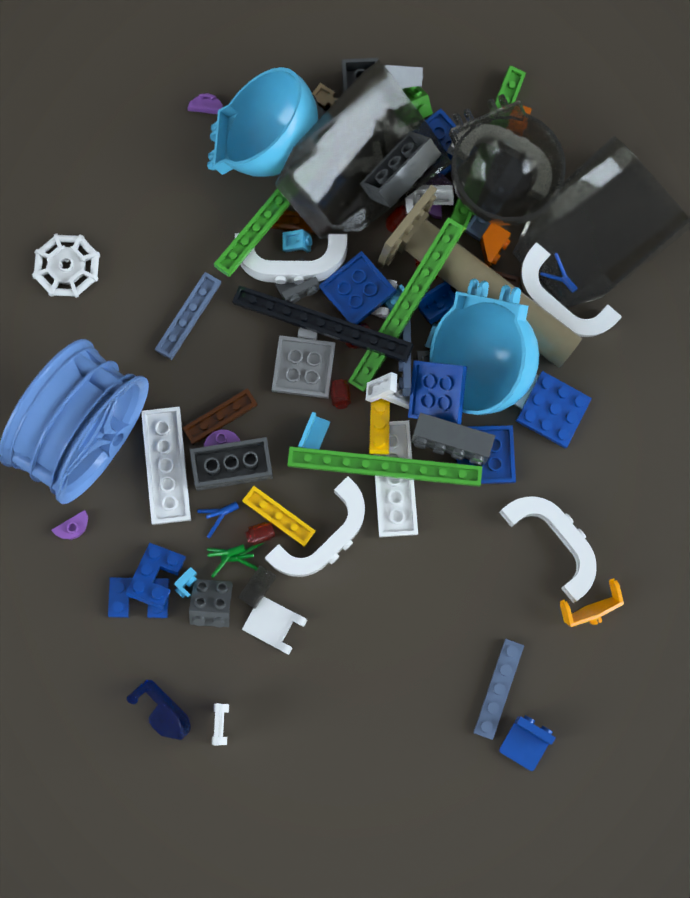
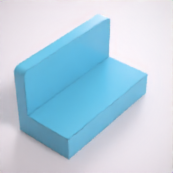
(314, 432)

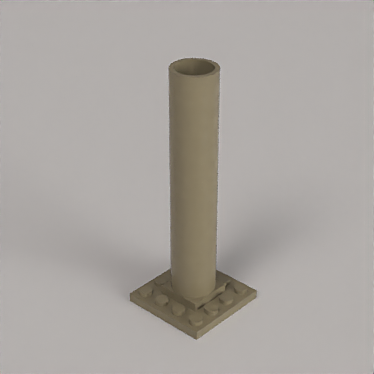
(416, 236)

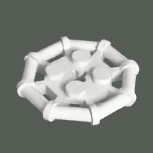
(73, 273)

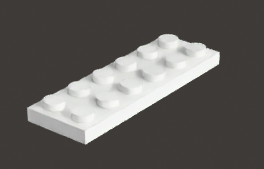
(166, 465)
(394, 495)

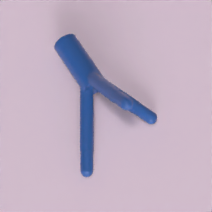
(565, 279)
(215, 512)

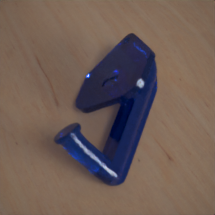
(167, 716)

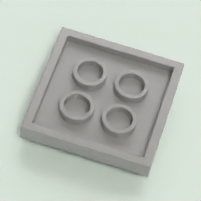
(303, 367)

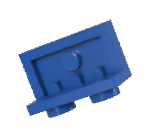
(437, 302)

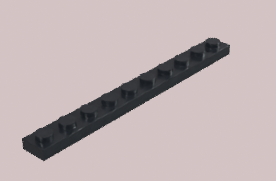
(323, 324)

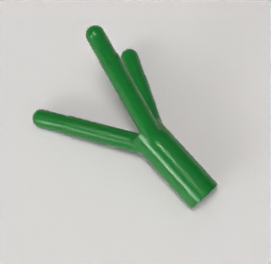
(228, 552)
(240, 557)

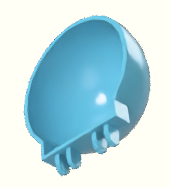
(262, 124)
(492, 343)

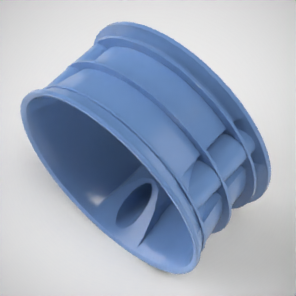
(72, 420)

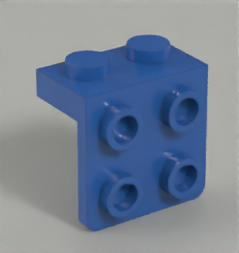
(526, 742)

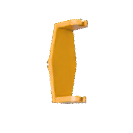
(595, 610)

